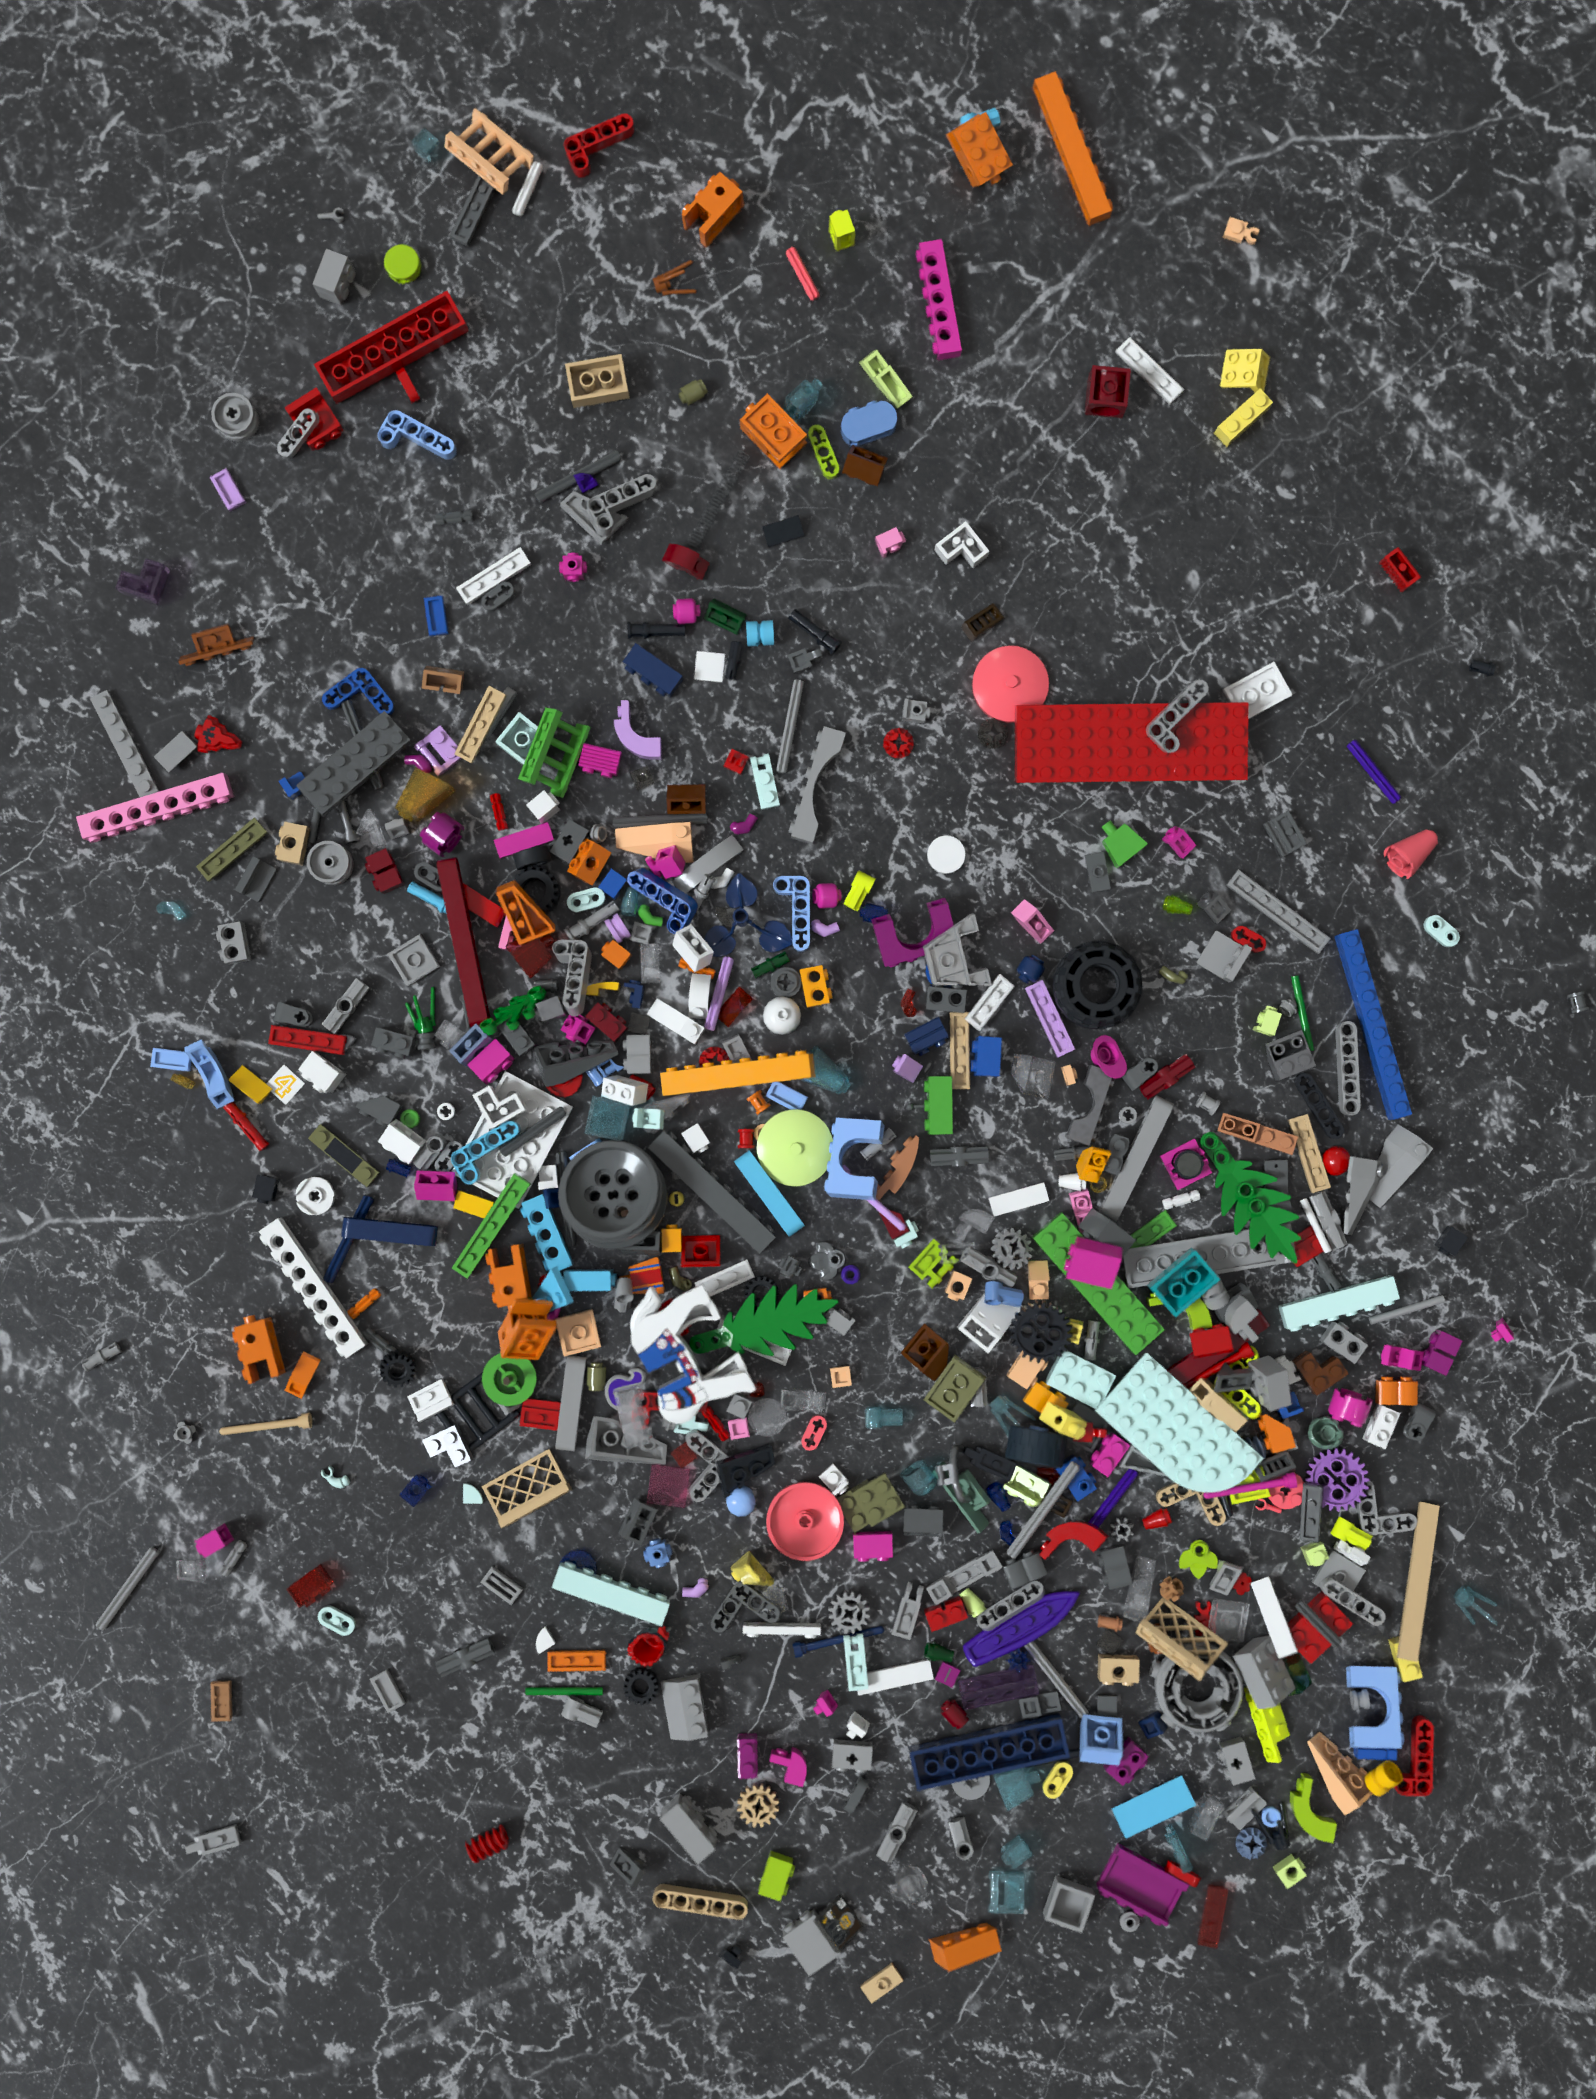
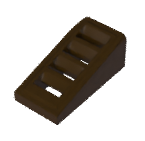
(973, 630)

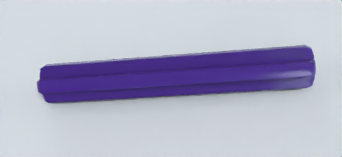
(1374, 771)
(1113, 1497)

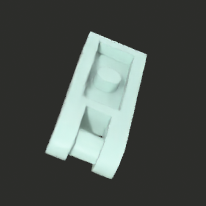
(765, 782)
(855, 1663)

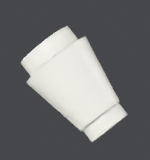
(1072, 1182)

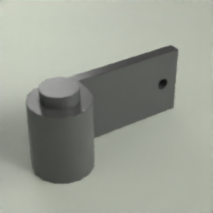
(1278, 1169)

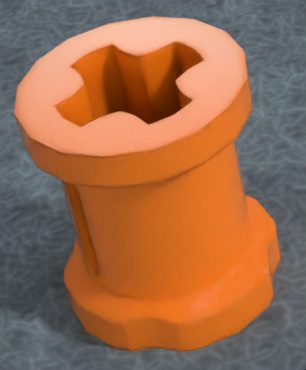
(758, 1102)

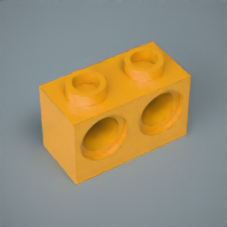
(810, 987)

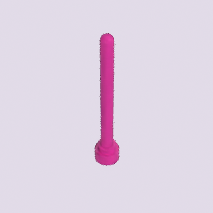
(1286, 1481)

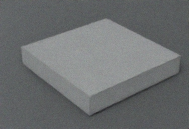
(414, 960)

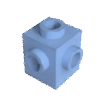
(661, 1546)

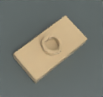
(881, 1983)

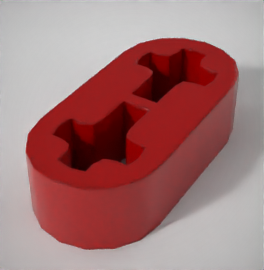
(407, 384)
(1250, 935)
(1190, 1877)

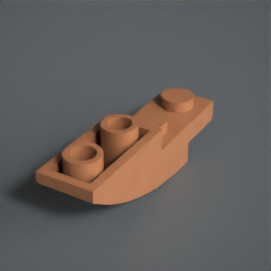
(1257, 1134)
(902, 1163)

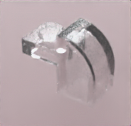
(973, 1218)
(802, 1399)

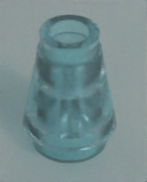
(629, 904)

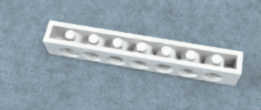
(323, 1291)

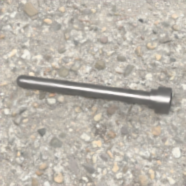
(350, 834)

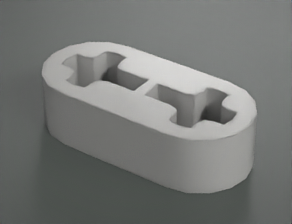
(445, 1154)

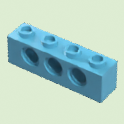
(556, 1240)

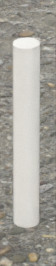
(1315, 1225)

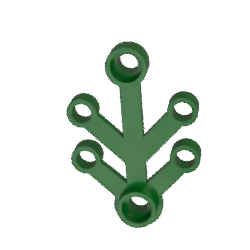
(514, 1011)

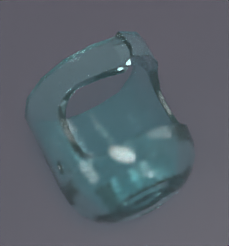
(921, 1481)

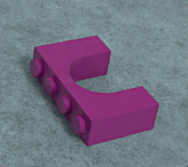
(895, 951)

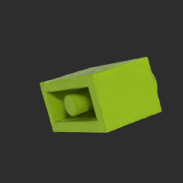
(776, 1875)

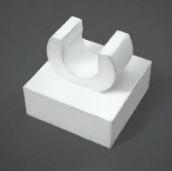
(857, 1726)

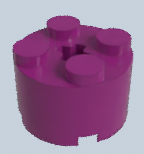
(442, 833)

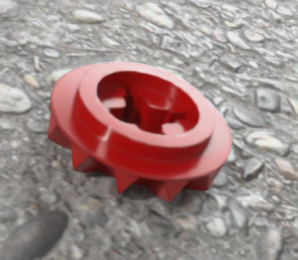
(891, 748)
(710, 1053)

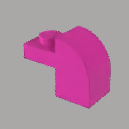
(1402, 1357)
(795, 1763)

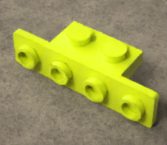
(1270, 1727)

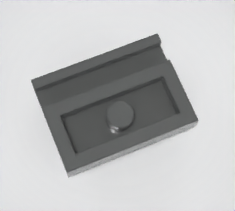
(1284, 834)

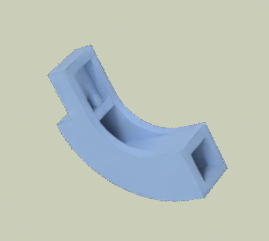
(212, 1073)

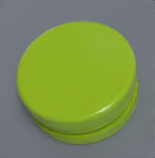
(402, 264)

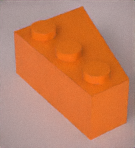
(523, 913)
(965, 1946)

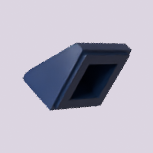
(1152, 1725)

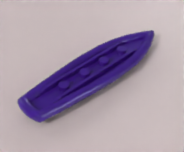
(1021, 1628)

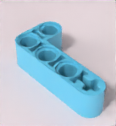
(487, 1147)

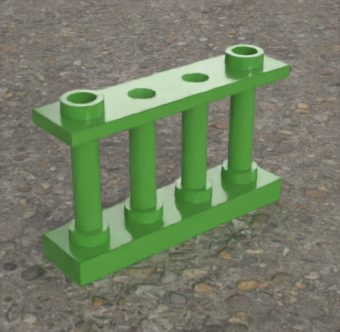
(539, 749)

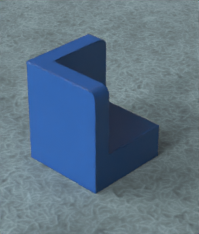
(289, 785)
(612, 884)
(1292, 1409)

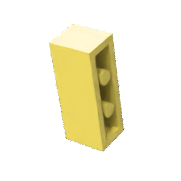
(1243, 417)

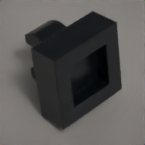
(731, 1956)

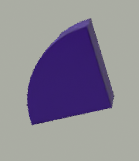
(585, 481)

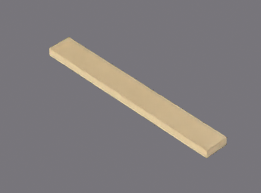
(1418, 1582)

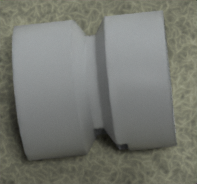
(1216, 1296)

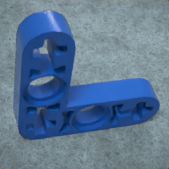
(352, 679)

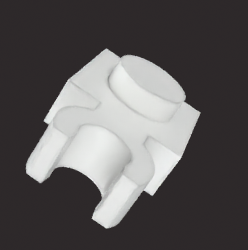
(1353, 1554)

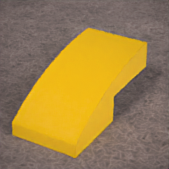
(594, 989)

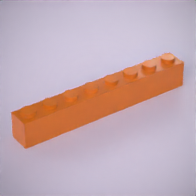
(1072, 149)

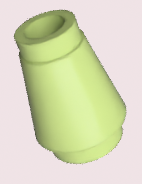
(972, 1603)

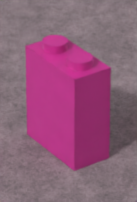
(1093, 1262)

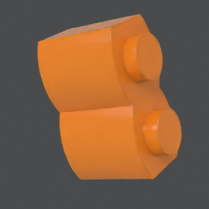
(1396, 1391)

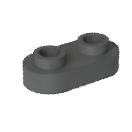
(431, 878)

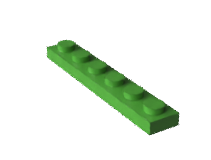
(491, 1225)

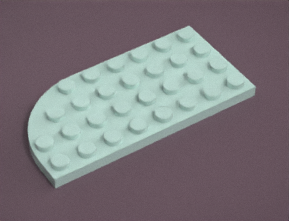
(1176, 1431)

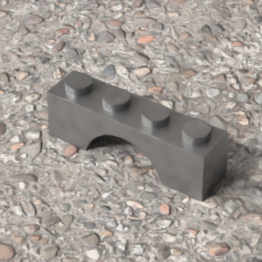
(1083, 1129)

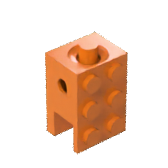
(979, 150)
(715, 205)
(773, 430)
(509, 1281)
(526, 1329)
(256, 1343)

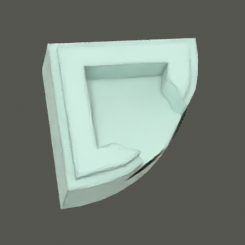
(471, 1494)

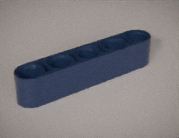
(389, 1231)

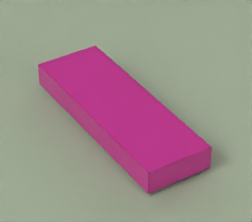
(523, 840)

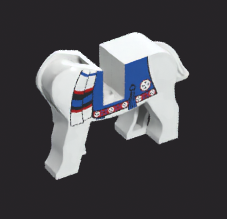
(659, 1341)

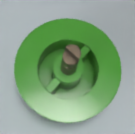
(509, 1380)

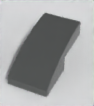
(1042, 1703)

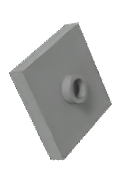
(1341, 1570)

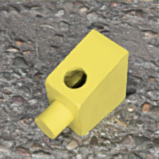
(1071, 1424)

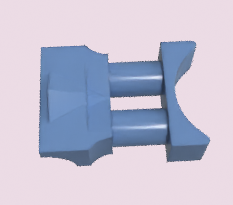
(596, 1074)

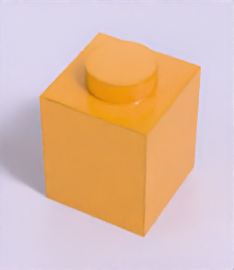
(671, 1238)

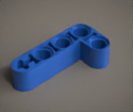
(637, 880)

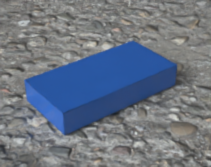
(436, 616)

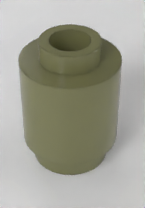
(692, 392)
(596, 1376)

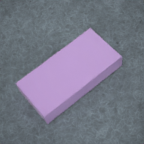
(228, 489)

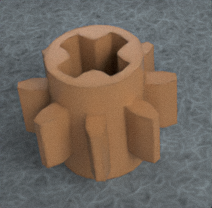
(1171, 1589)

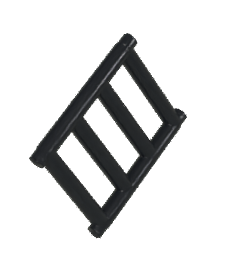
(481, 1437)

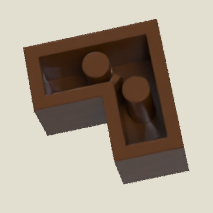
(1317, 1376)

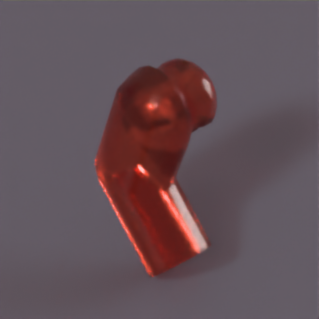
(907, 1005)

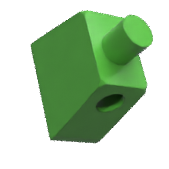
(1121, 843)

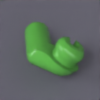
(648, 918)

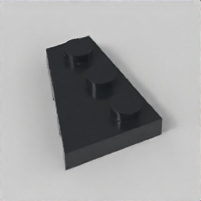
(740, 1468)

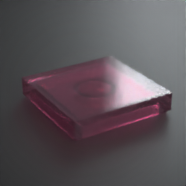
(668, 1485)

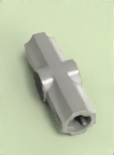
(338, 1016)
(1328, 1220)
(979, 1262)
(901, 1821)

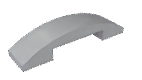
(708, 864)
(963, 1576)

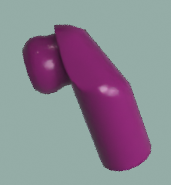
(419, 761)
(743, 827)

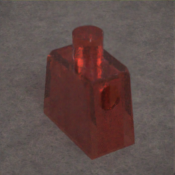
(532, 954)

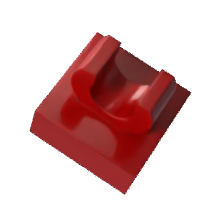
(736, 761)

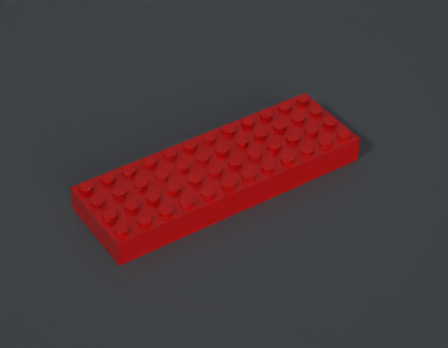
(1113, 744)

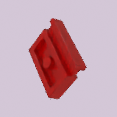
(1307, 1247)
(540, 1414)

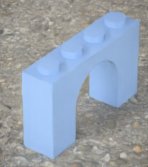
(847, 1133)
(1385, 1681)

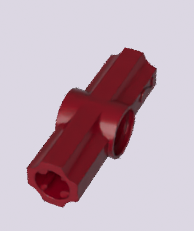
(1166, 1076)

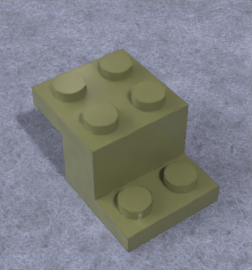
(870, 1502)

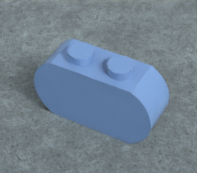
(868, 423)

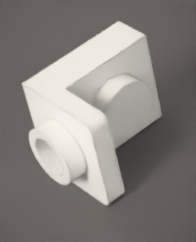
(834, 1480)

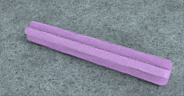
(718, 994)

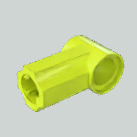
(860, 887)
(1348, 1532)

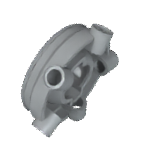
(1203, 1710)

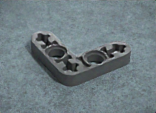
(740, 1601)

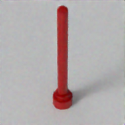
(1244, 1352)

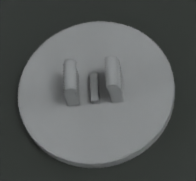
(972, 1788)

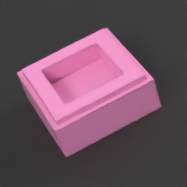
(738, 1428)

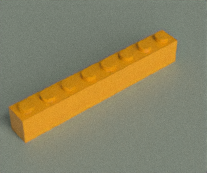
(737, 1074)

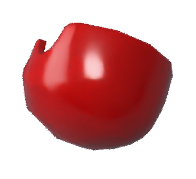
(1336, 1160)

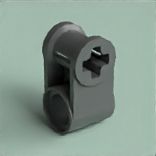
(290, 1015)
(1137, 1075)
(1420, 1420)

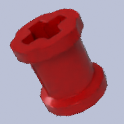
(746, 1138)

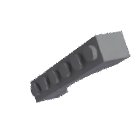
(829, 747)

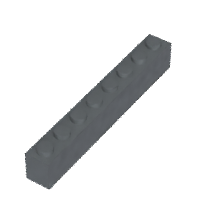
(711, 1191)

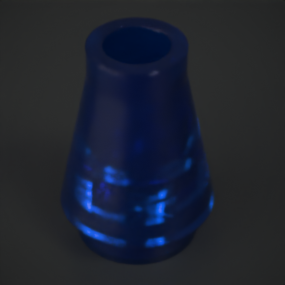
(998, 1495)

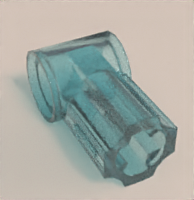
(877, 1417)

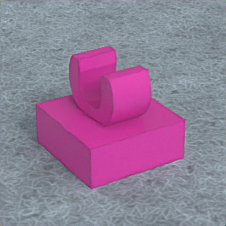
(1502, 1331)
(825, 1704)

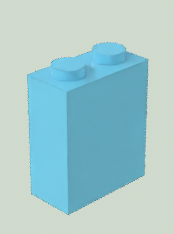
(590, 1279)

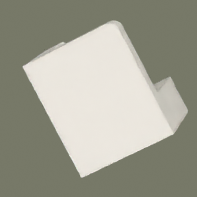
(548, 1177)

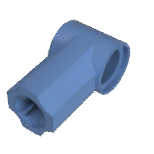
(998, 1294)

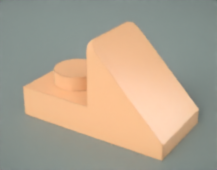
(1038, 1279)

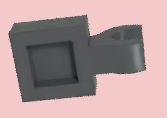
(802, 660)

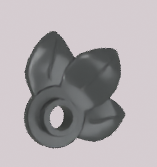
(824, 1260)

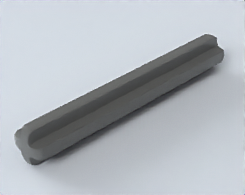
(533, 1131)

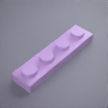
(1049, 1018)

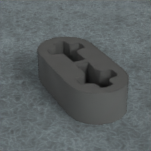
(495, 592)
(855, 1795)

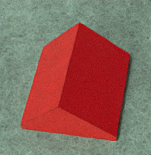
(701, 1251)

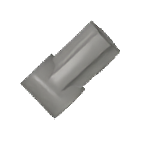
(429, 1153)
(623, 1294)
(980, 1397)
(576, 1709)
(960, 1837)

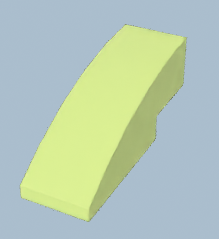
(885, 379)

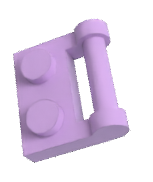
(443, 745)

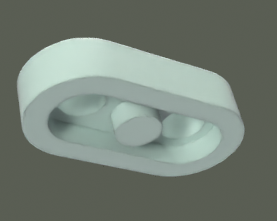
(586, 900)
(1441, 932)
(336, 1622)

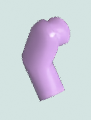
(823, 930)

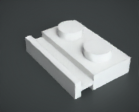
(430, 1400)

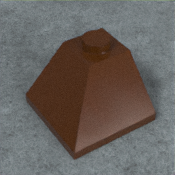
(927, 1352)

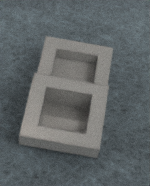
(735, 1049)

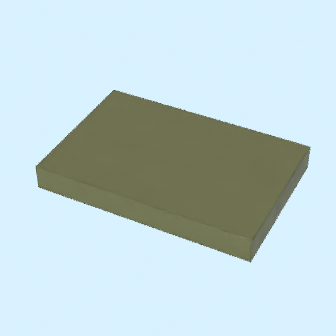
(954, 1388)

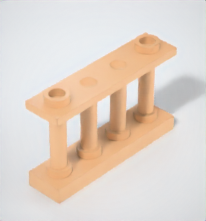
(484, 167)

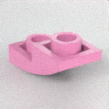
(1081, 1205)

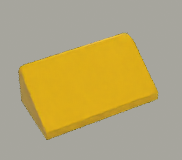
(250, 1084)
(472, 1204)

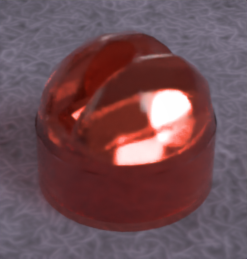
(759, 1392)

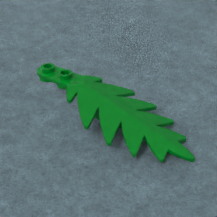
(1252, 1201)
(767, 1323)

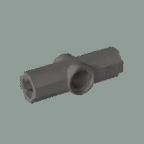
(959, 1156)
(465, 1657)

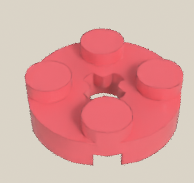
(1291, 1499)

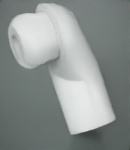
(722, 881)

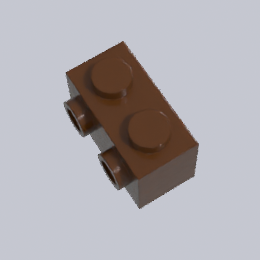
(864, 465)
(686, 799)

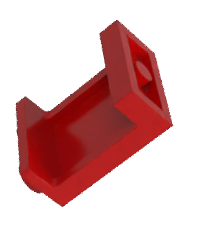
(328, 425)

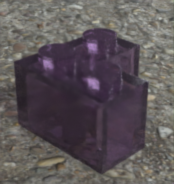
(148, 585)

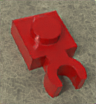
(1203, 1616)

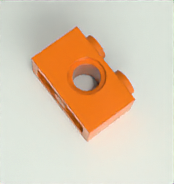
(597, 858)

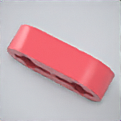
(818, 1434)

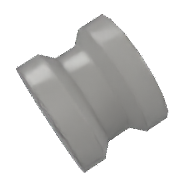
(1359, 1699)

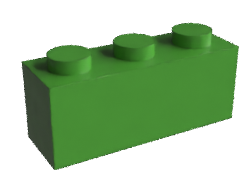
(938, 1105)

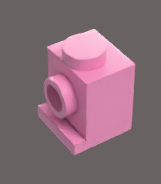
(889, 541)

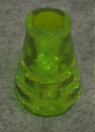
(1176, 905)

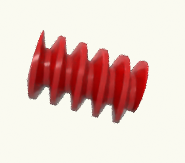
(487, 1845)

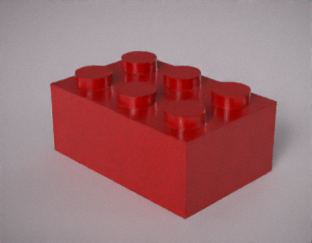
(1307, 1637)

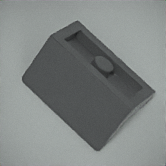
(255, 879)

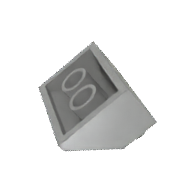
(685, 1708)

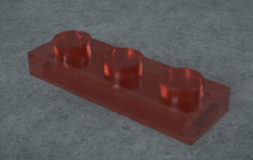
(1212, 1916)

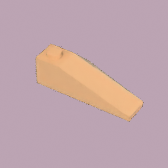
(651, 838)
(1341, 1776)

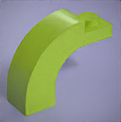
(1197, 1312)
(1315, 1825)

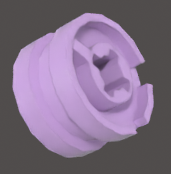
(617, 928)

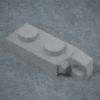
(215, 1841)

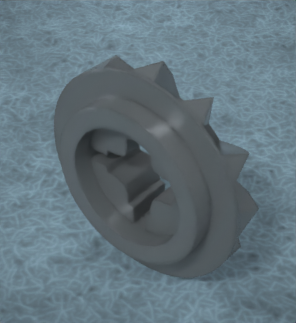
(792, 976)

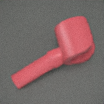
(1269, 1507)

